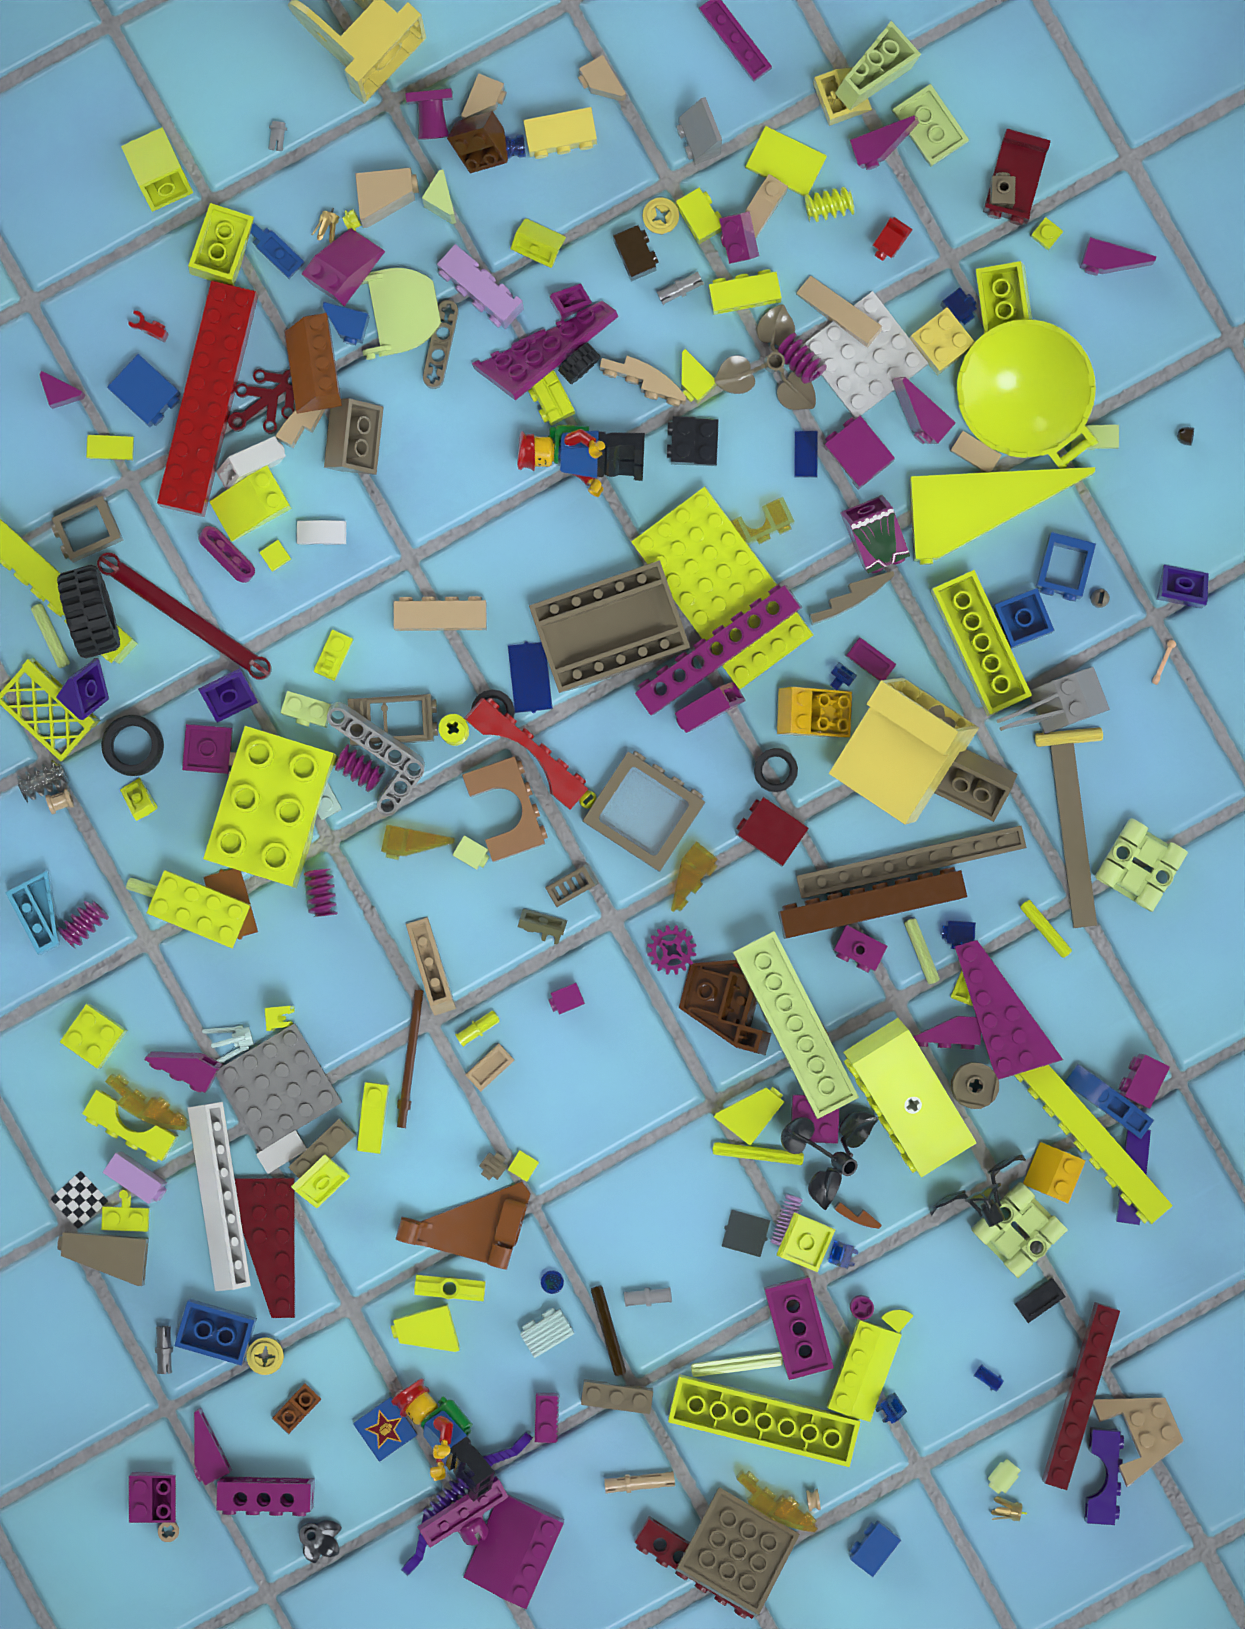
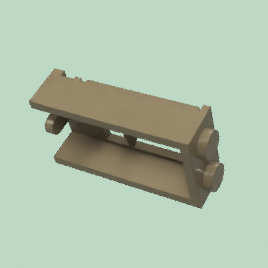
(429, 706)

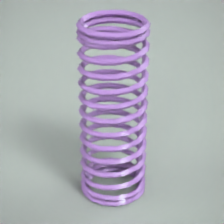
(794, 1199)

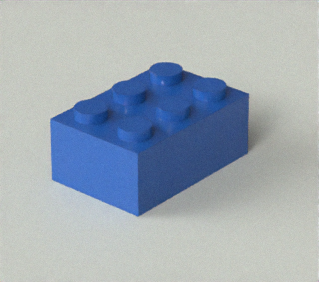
(215, 1332)

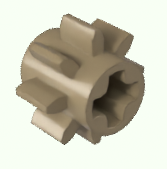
(493, 1166)

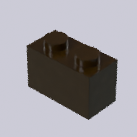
(635, 252)

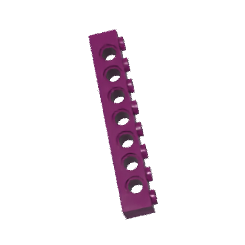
(788, 606)

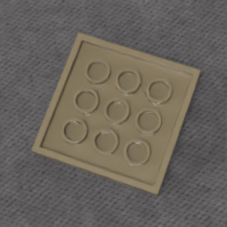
(737, 1552)

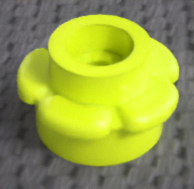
(351, 220)

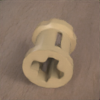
(59, 801)

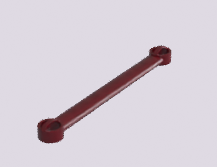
(184, 616)

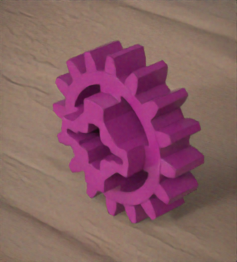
(665, 959)

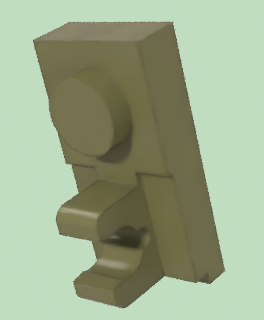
(538, 922)

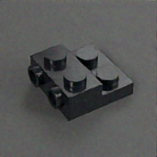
(693, 441)

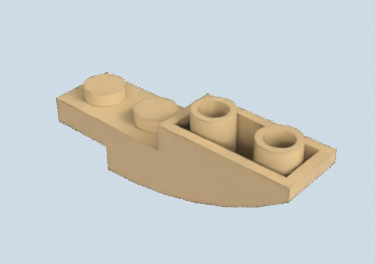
(653, 381)

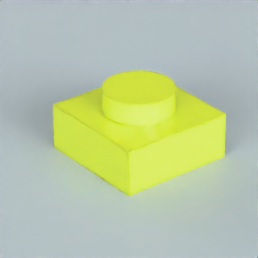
(1046, 233)

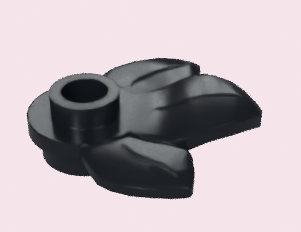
(323, 1541)

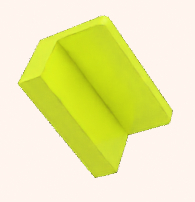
(537, 242)

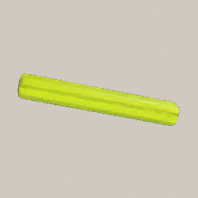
(757, 1153)

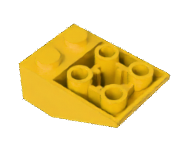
(814, 712)

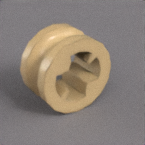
(813, 1499)
(170, 1538)

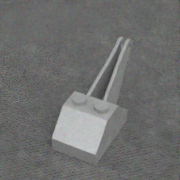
(1063, 702)

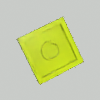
(320, 1181)
(805, 1242)

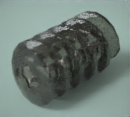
(42, 780)

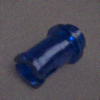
(989, 1378)

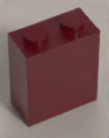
(771, 831)

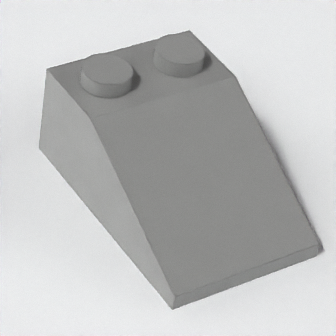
(700, 132)

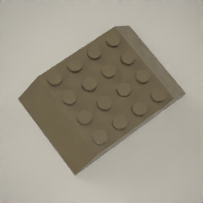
(609, 627)

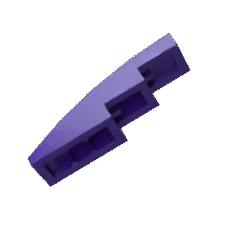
(1139, 1152)

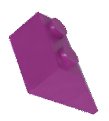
(343, 266)
(922, 414)

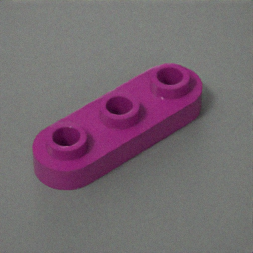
(226, 554)

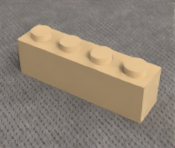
(440, 615)

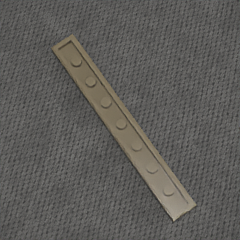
(1073, 835)

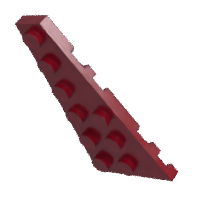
(269, 1231)

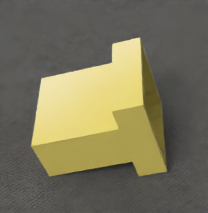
(901, 749)

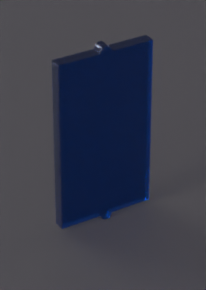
(530, 677)

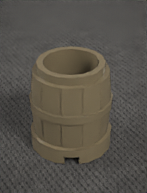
(968, 1073)

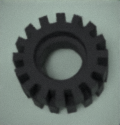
(579, 363)

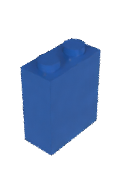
(144, 391)

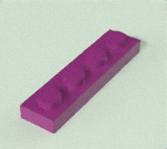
(735, 38)

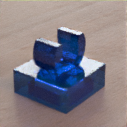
(842, 675)
(841, 1254)
(892, 1408)

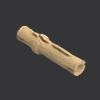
(632, 1483)

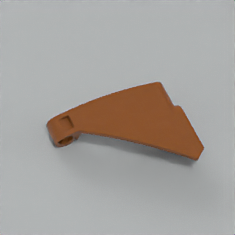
(477, 1230)

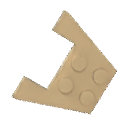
(1150, 1428)

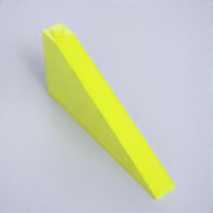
(962, 507)

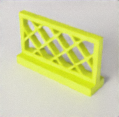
(52, 687)

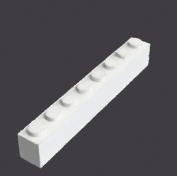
(219, 1196)

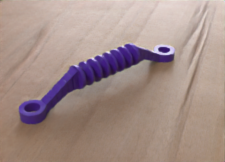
(452, 1496)

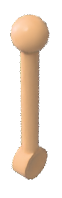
(1171, 644)

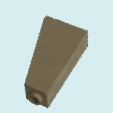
(111, 1254)

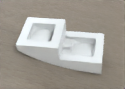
(321, 532)

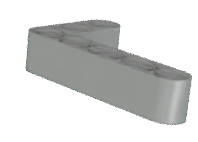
(382, 752)

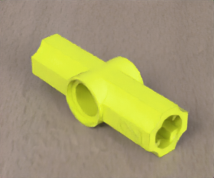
(434, 1287)

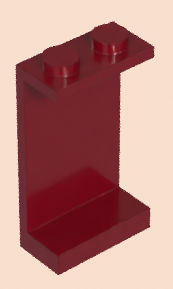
(1024, 158)

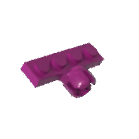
(463, 1517)

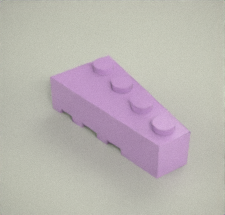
(480, 287)

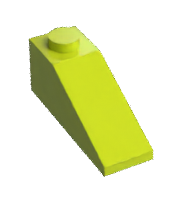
(372, 1117)

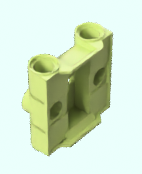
(1132, 879)
(1032, 1218)

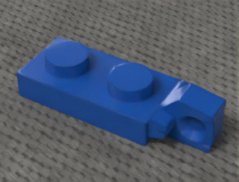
(276, 251)

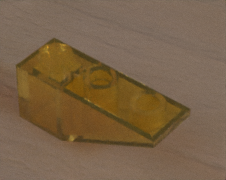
(692, 869)

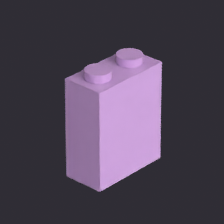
(135, 1178)

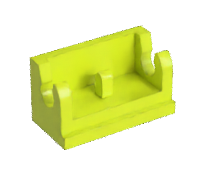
(275, 1019)

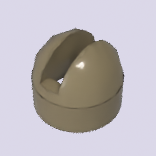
(1095, 597)

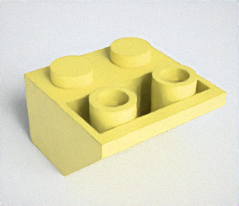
(832, 106)

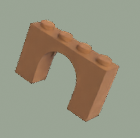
(527, 833)

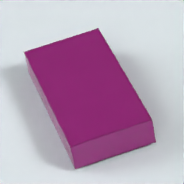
(871, 660)

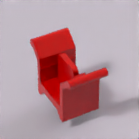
(891, 238)

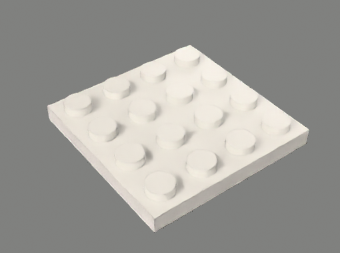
(860, 373)

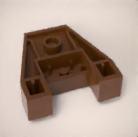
(724, 1003)

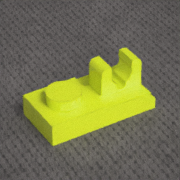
(333, 655)

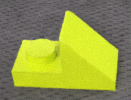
(138, 799)

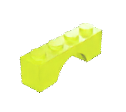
(104, 1111)

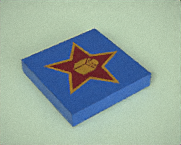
(385, 1429)

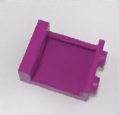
(858, 451)

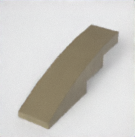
(858, 593)

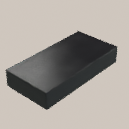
(1039, 1300)

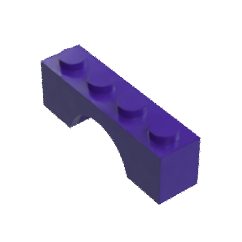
(1102, 1506)

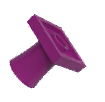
(431, 112)

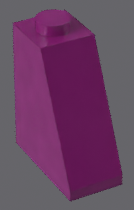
(709, 707)

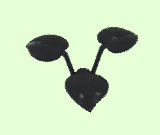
(825, 1184)
(990, 1209)

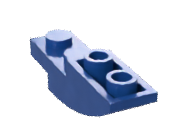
(1109, 1101)

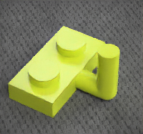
(125, 1217)

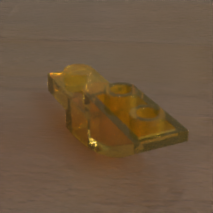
(154, 1111)
(782, 1511)

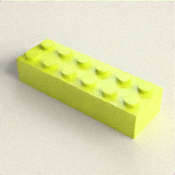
(980, 643)

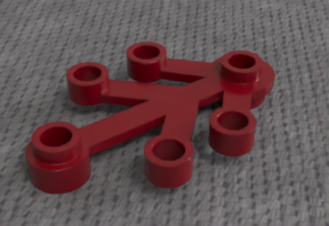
(269, 398)

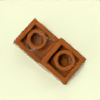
(296, 1408)

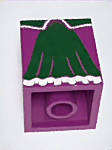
(875, 534)

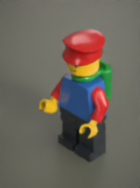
(584, 453)
(447, 1434)

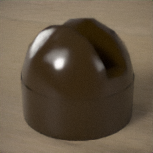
(1185, 435)

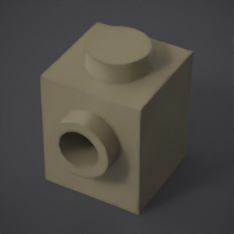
(1002, 190)

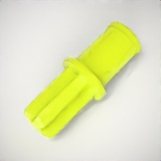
(477, 1028)

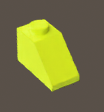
(695, 378)

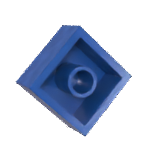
(1023, 618)

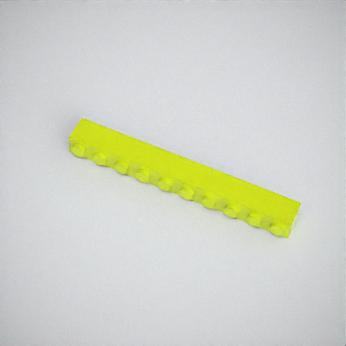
(1097, 1142)

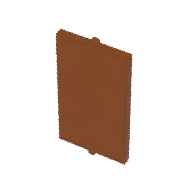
(233, 885)

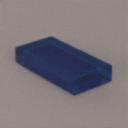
(805, 454)

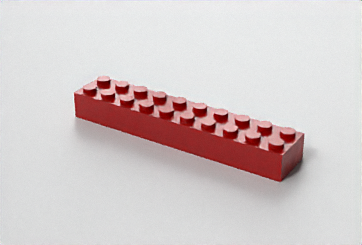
(207, 399)

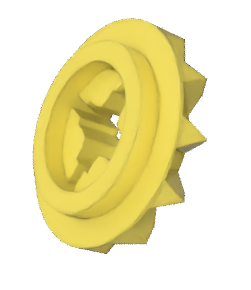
(662, 205)
(272, 1364)

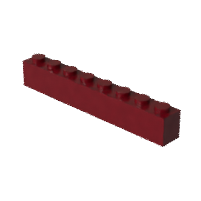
(1080, 1396)

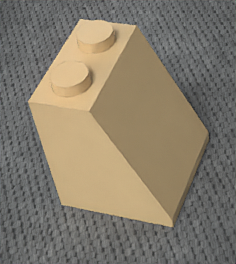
(384, 193)

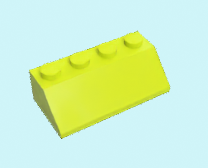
(864, 1370)

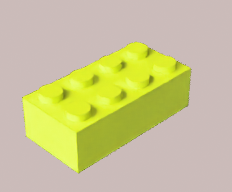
(198, 909)

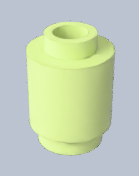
(1003, 1476)

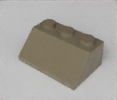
(354, 437)
(977, 784)

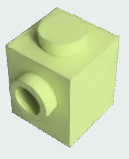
(471, 853)

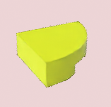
(897, 1319)

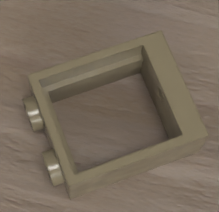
(109, 521)

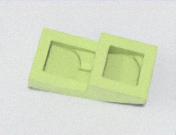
(1106, 435)

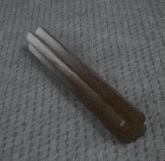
(608, 1330)

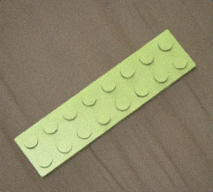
(795, 1024)

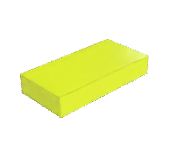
(110, 447)

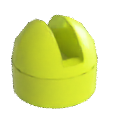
(591, 802)

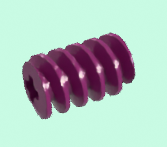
(799, 360)
(358, 769)
(320, 893)
(82, 923)

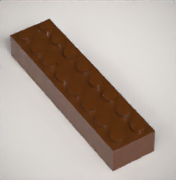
(872, 904)

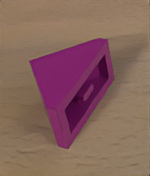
(570, 301)
(59, 392)

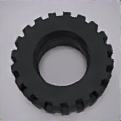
(88, 611)

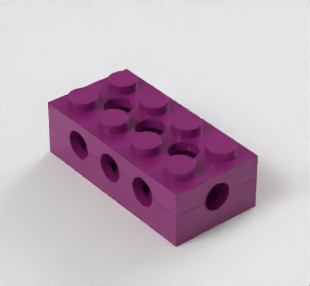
(813, 1334)
(300, 1488)

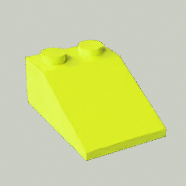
(221, 245)
(250, 503)

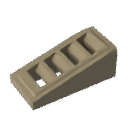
(589, 875)

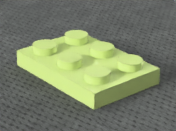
(938, 130)

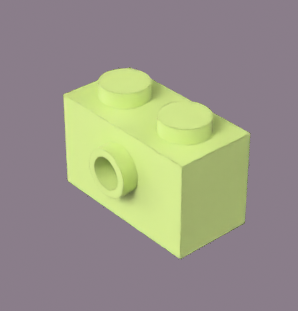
(305, 709)

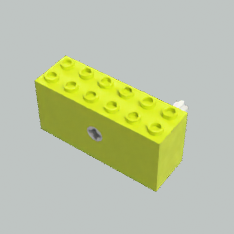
(908, 1098)

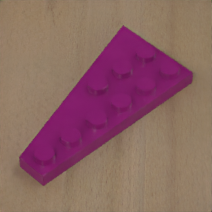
(543, 351)
(1007, 1027)

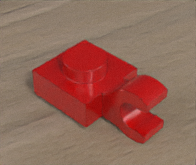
(155, 329)

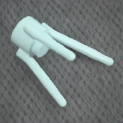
(241, 1038)

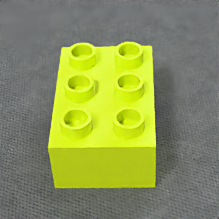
(270, 807)

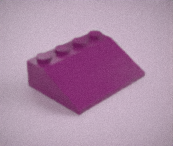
(514, 1550)

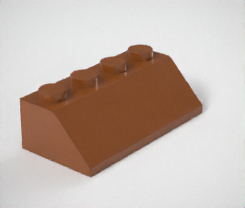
(313, 364)

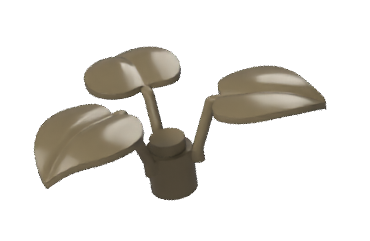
(736, 372)

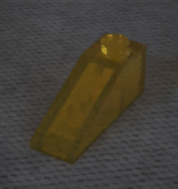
(409, 842)

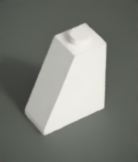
(250, 460)

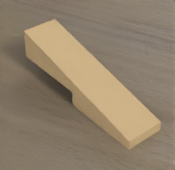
(840, 311)

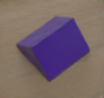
(1183, 586)
(84, 690)
(228, 695)

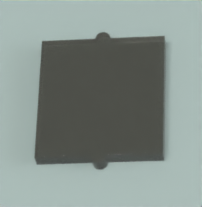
(745, 1233)

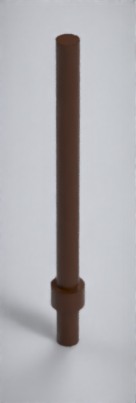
(404, 1103)

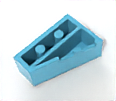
(36, 912)

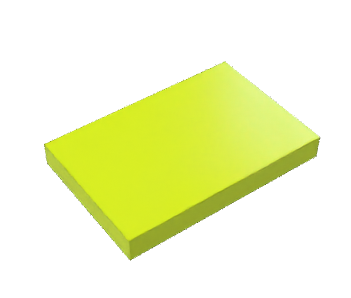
(786, 161)

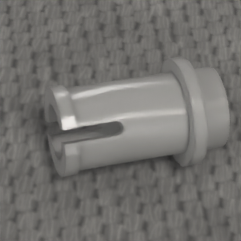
(277, 134)

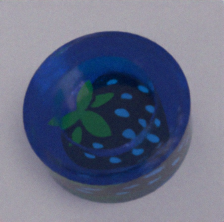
(552, 1281)

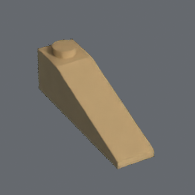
(430, 966)

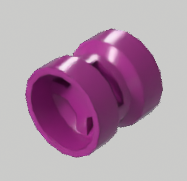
(865, 1307)

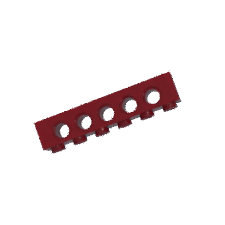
(653, 1530)

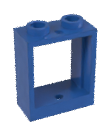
(1072, 544)

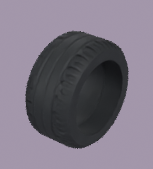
(108, 745)

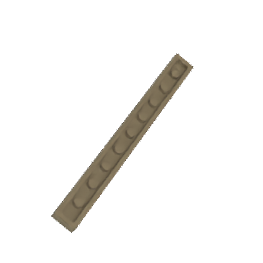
(911, 862)

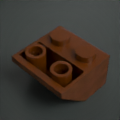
(479, 142)

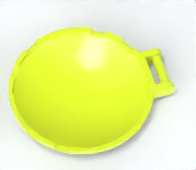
(1028, 390)

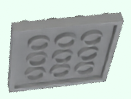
(278, 1086)

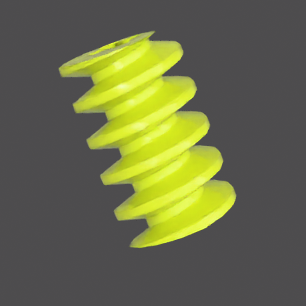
(829, 204)
(455, 738)

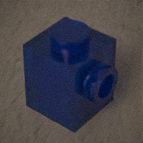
(961, 306)
(958, 933)

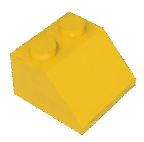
(1054, 1172)

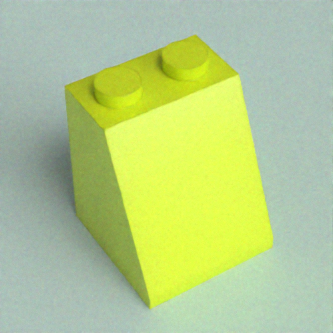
(157, 169)

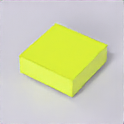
(275, 555)
(523, 1165)

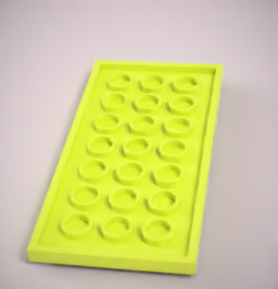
(715, 578)

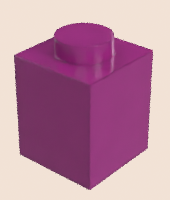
(566, 999)

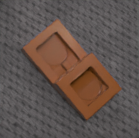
(862, 1218)

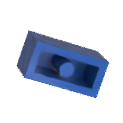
(874, 1547)

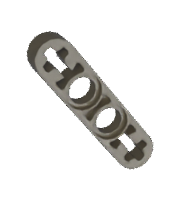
(438, 344)

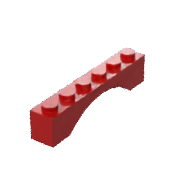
(562, 784)

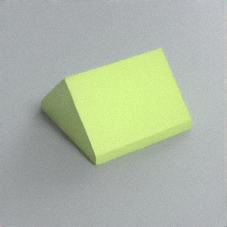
(438, 199)

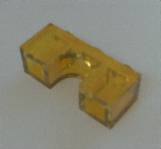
(776, 520)

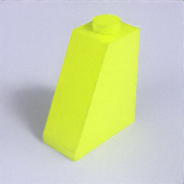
(751, 1113)
(427, 1329)

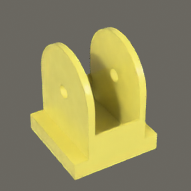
(371, 45)

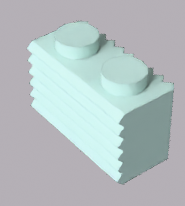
(547, 1332)

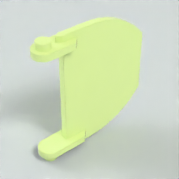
(403, 310)

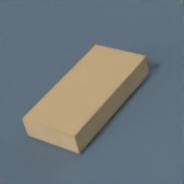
(975, 452)
(489, 1067)

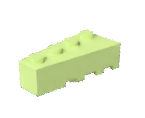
(881, 64)

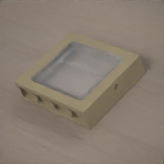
(644, 810)

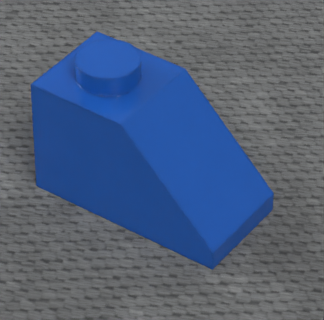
(348, 323)

